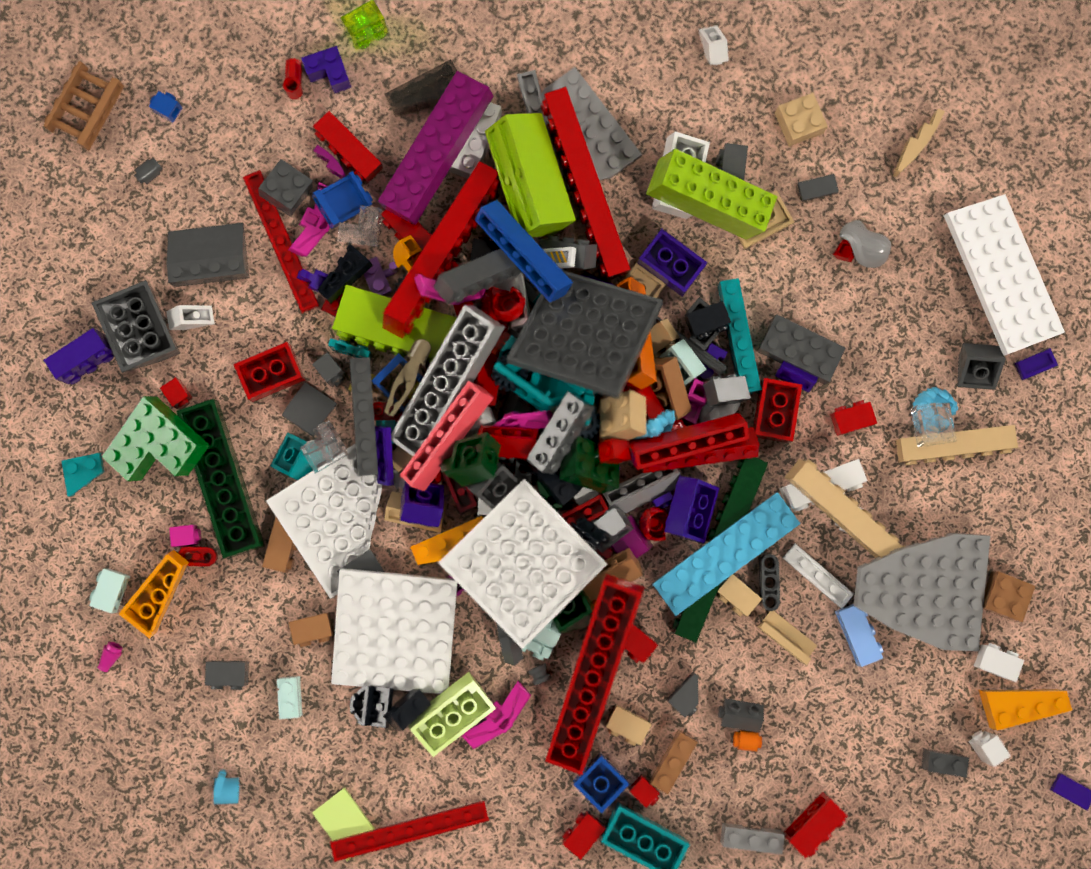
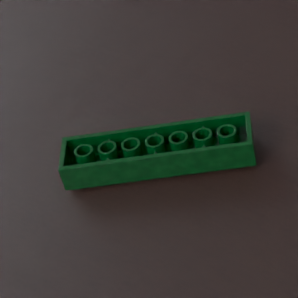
(223, 482)

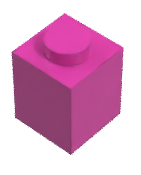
(184, 535)

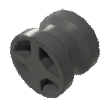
(539, 674)

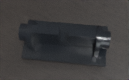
(594, 539)

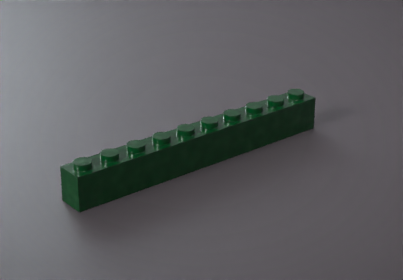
(736, 505)

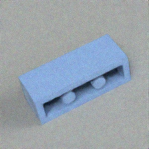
(859, 635)

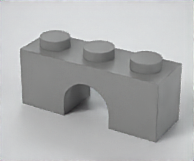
(750, 839)

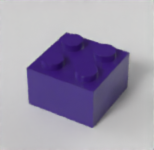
(422, 506)

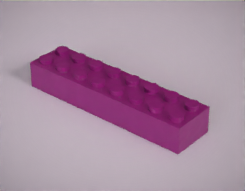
(436, 148)

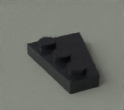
(347, 272)

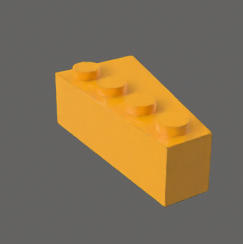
(439, 546)
(152, 599)
(1022, 706)

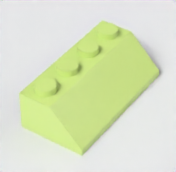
(451, 714)

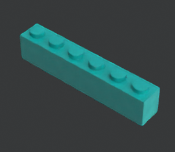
(739, 334)

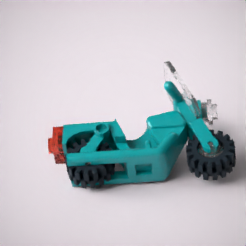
(541, 391)

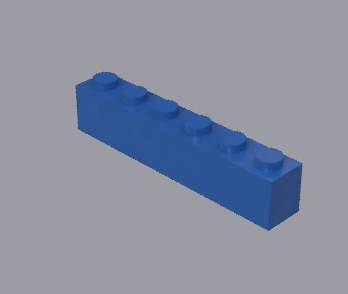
(523, 251)

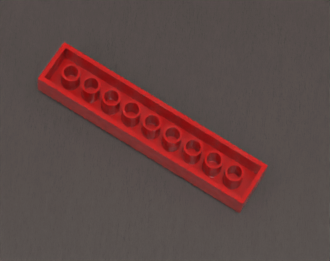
(585, 183)
(441, 249)
(594, 673)

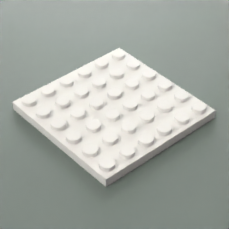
(522, 563)
(394, 630)

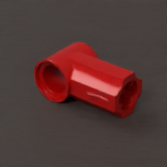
(293, 77)

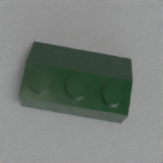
(575, 614)

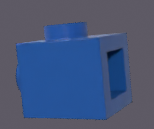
(165, 106)

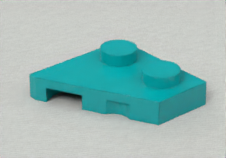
(345, 348)
(81, 471)

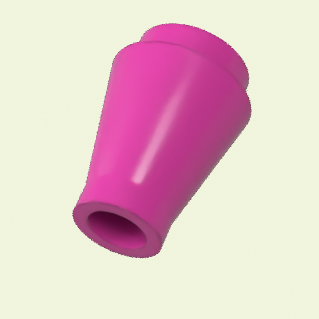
(109, 656)

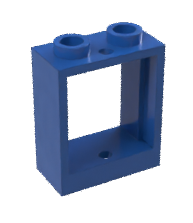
(398, 359)

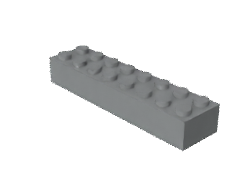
(453, 366)

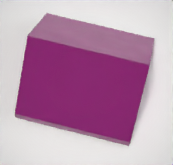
(634, 540)

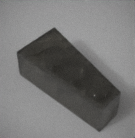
(421, 91)

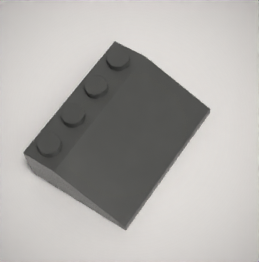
(207, 255)
(135, 327)

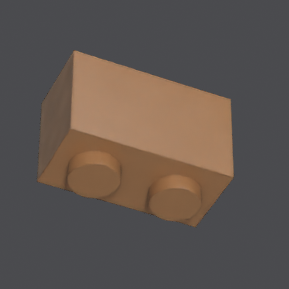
(311, 628)

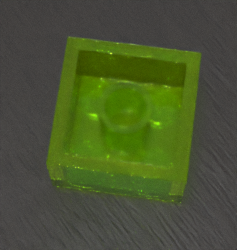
(364, 25)

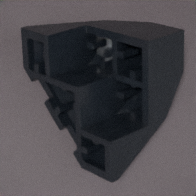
(557, 489)

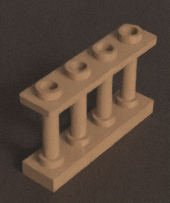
(95, 120)

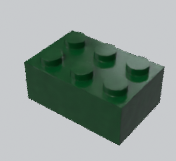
(584, 468)

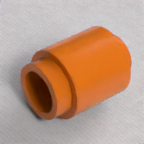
(747, 740)

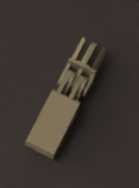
(419, 354)

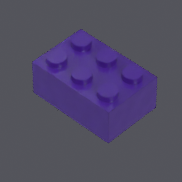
(672, 262)
(80, 357)
(691, 509)

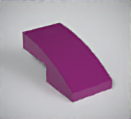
(333, 165)

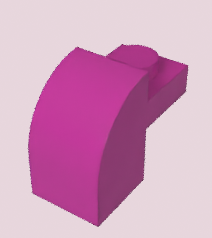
(697, 400)

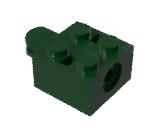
(473, 459)

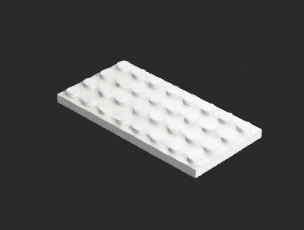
(1004, 274)

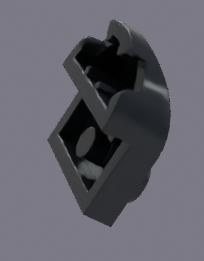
(371, 704)

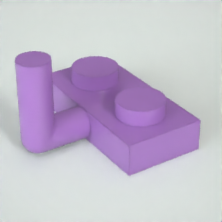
(377, 277)

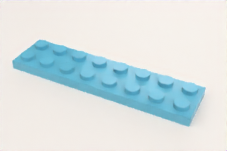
(726, 553)

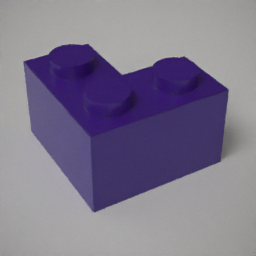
(327, 64)

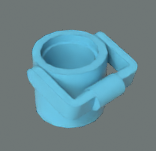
(225, 789)

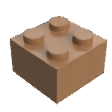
(1007, 596)

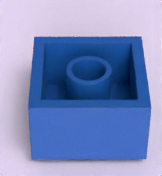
(601, 782)

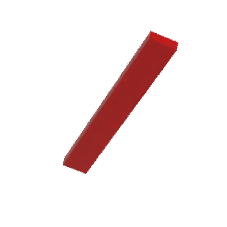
(281, 243)
(409, 831)

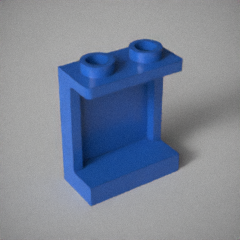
(342, 200)

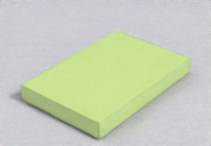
(342, 816)

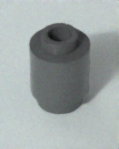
(148, 171)

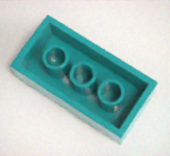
(643, 839)

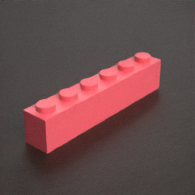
(450, 428)

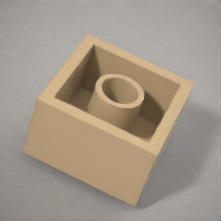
(801, 119)
(623, 417)

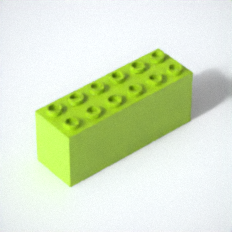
(530, 173)
(711, 194)
(362, 321)

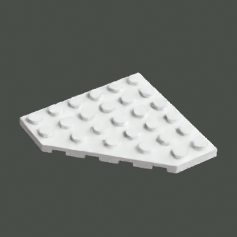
(329, 517)

